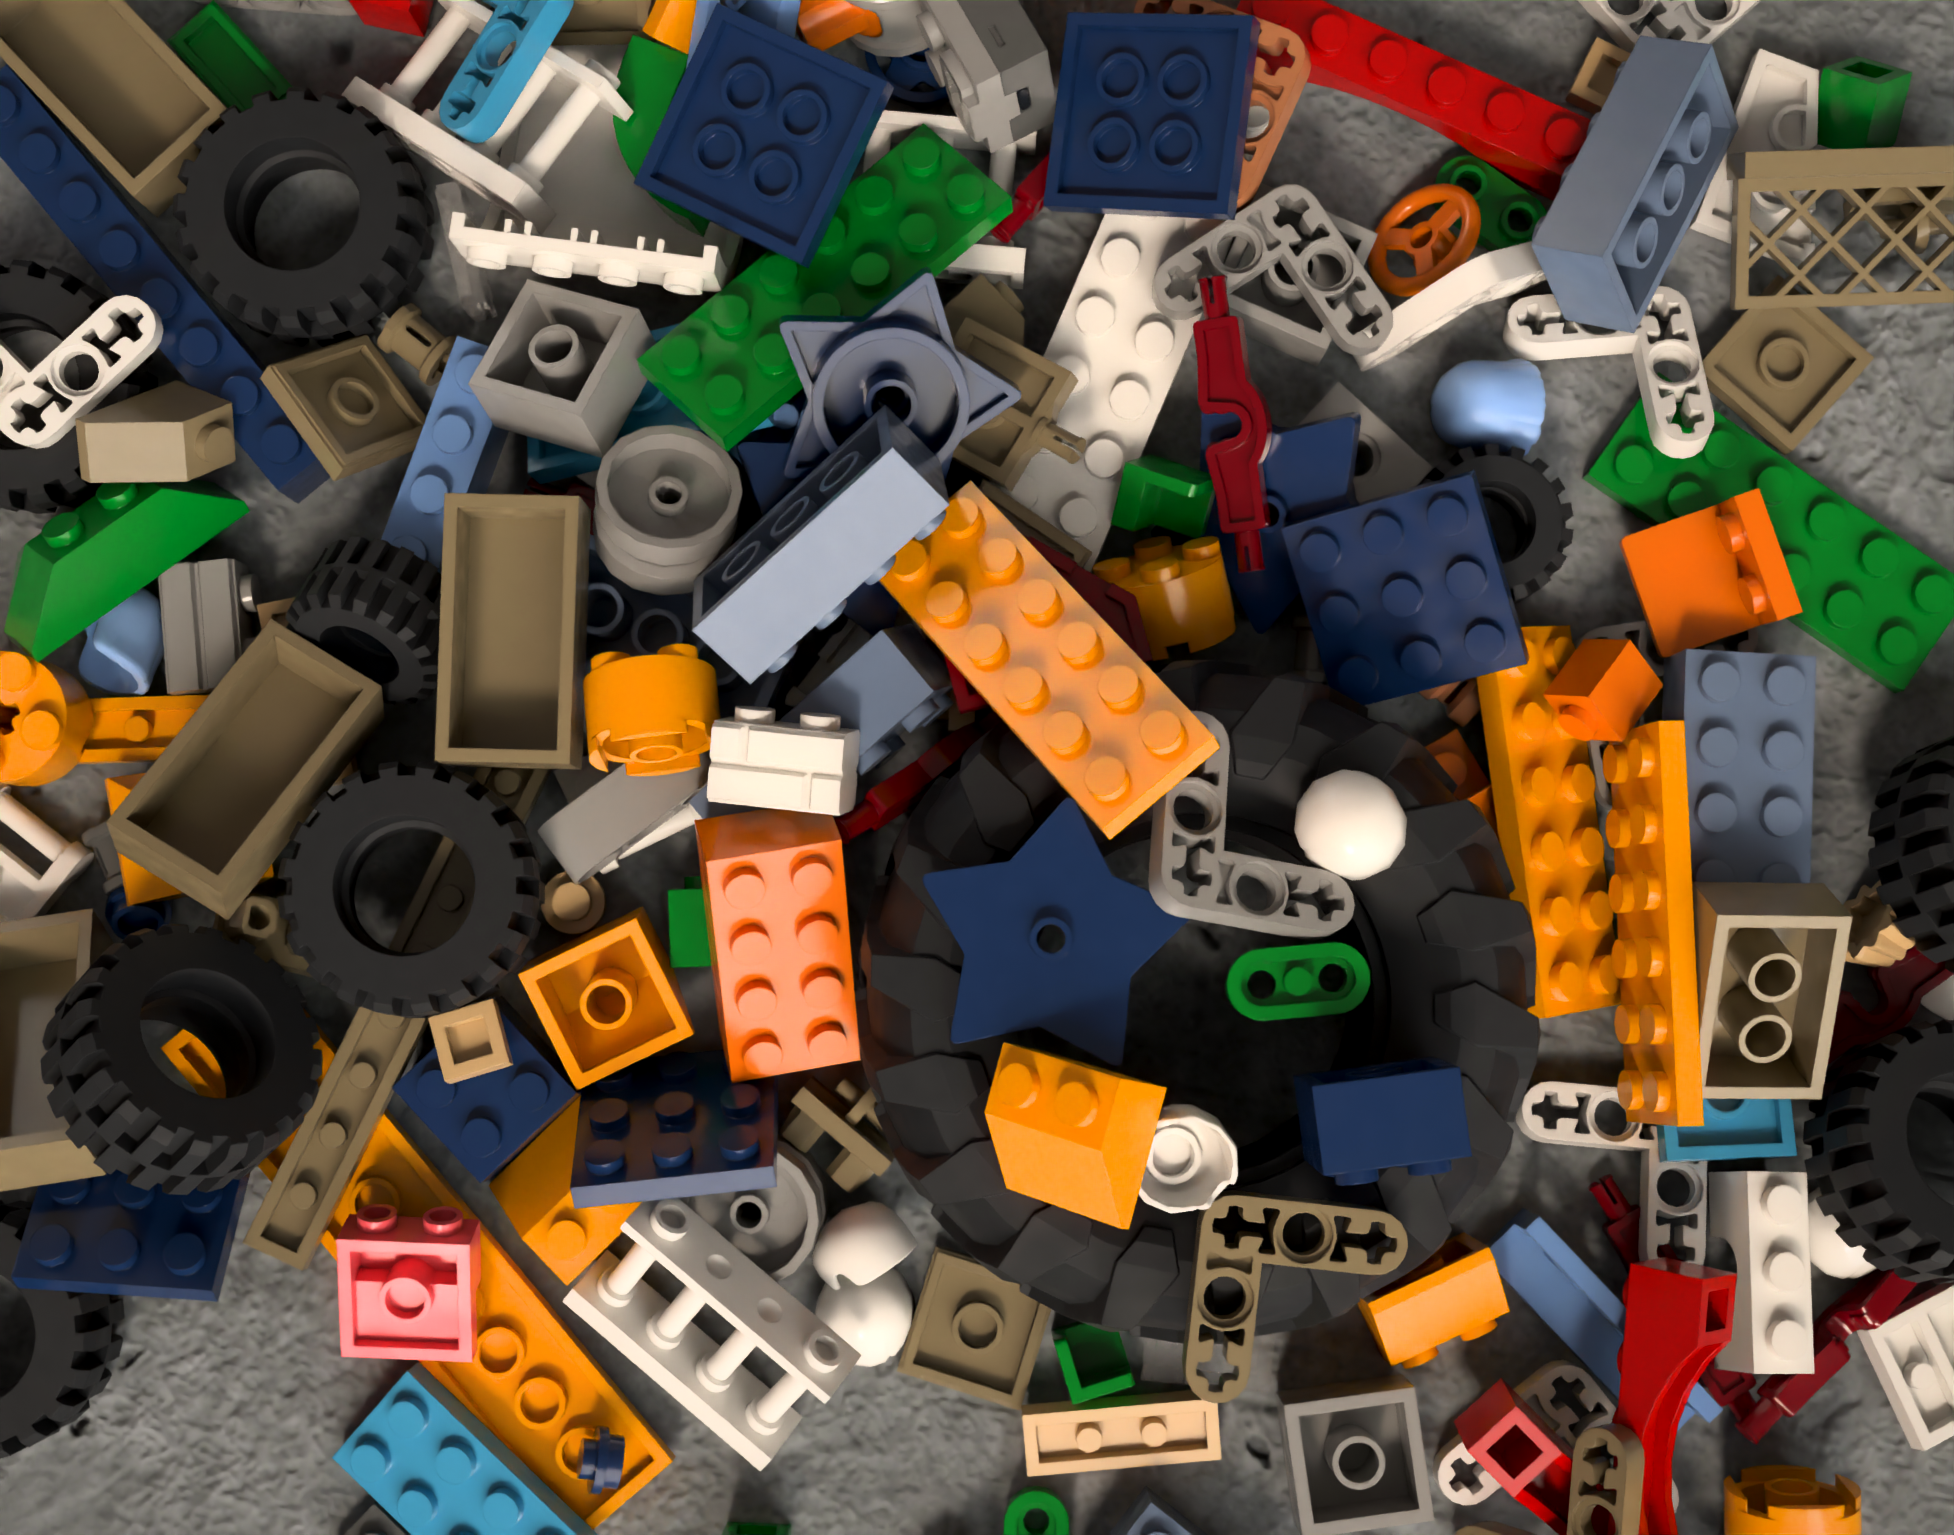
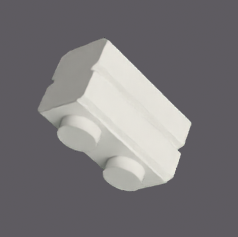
(783, 762)

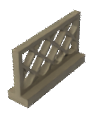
(1842, 172)

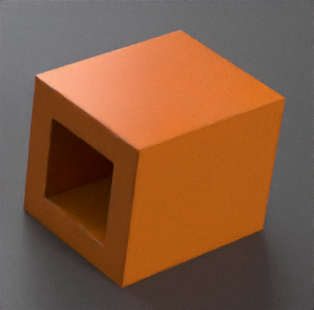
(1602, 690)

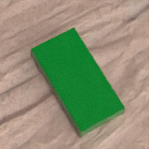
(226, 58)

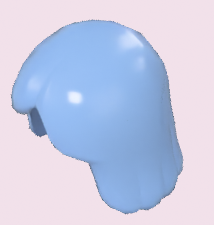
(1489, 404)
(124, 647)

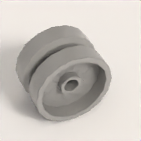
(665, 508)
(788, 1219)

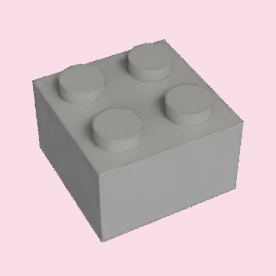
(1272, 303)
(564, 368)
(1354, 1455)

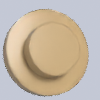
(572, 906)

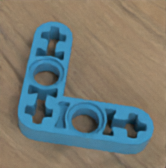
(470, 85)

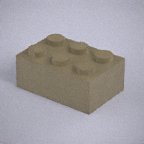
(1767, 986)

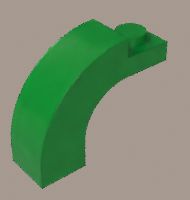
(648, 84)

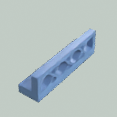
(1573, 1302)

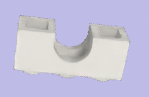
(1769, 1233)

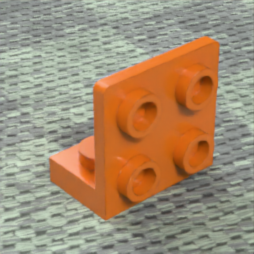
(1710, 574)

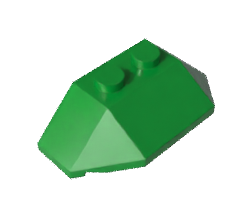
(108, 552)

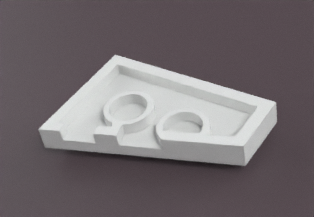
(1773, 114)

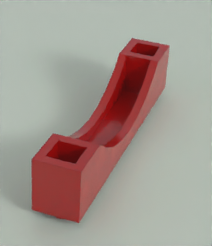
(1492, 119)
(1673, 1329)
(1523, 1455)

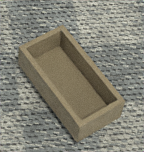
(112, 88)
(512, 631)
(247, 769)
(37, 968)

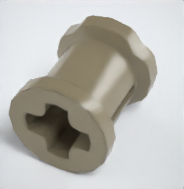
(417, 343)

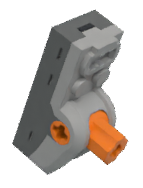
(978, 50)

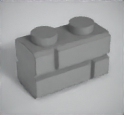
(205, 621)

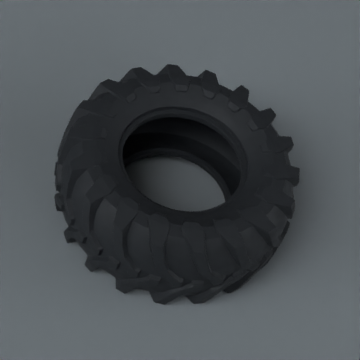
(1445, 983)

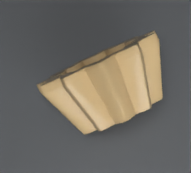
(1873, 935)

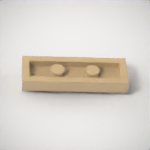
(1120, 1433)

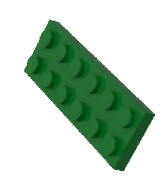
(900, 215)
(1854, 578)

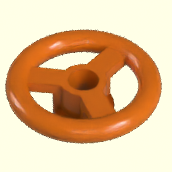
(1428, 243)

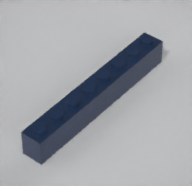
(140, 266)

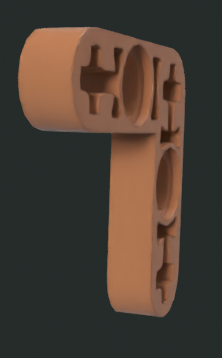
(1275, 93)

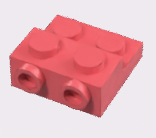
(408, 1284)

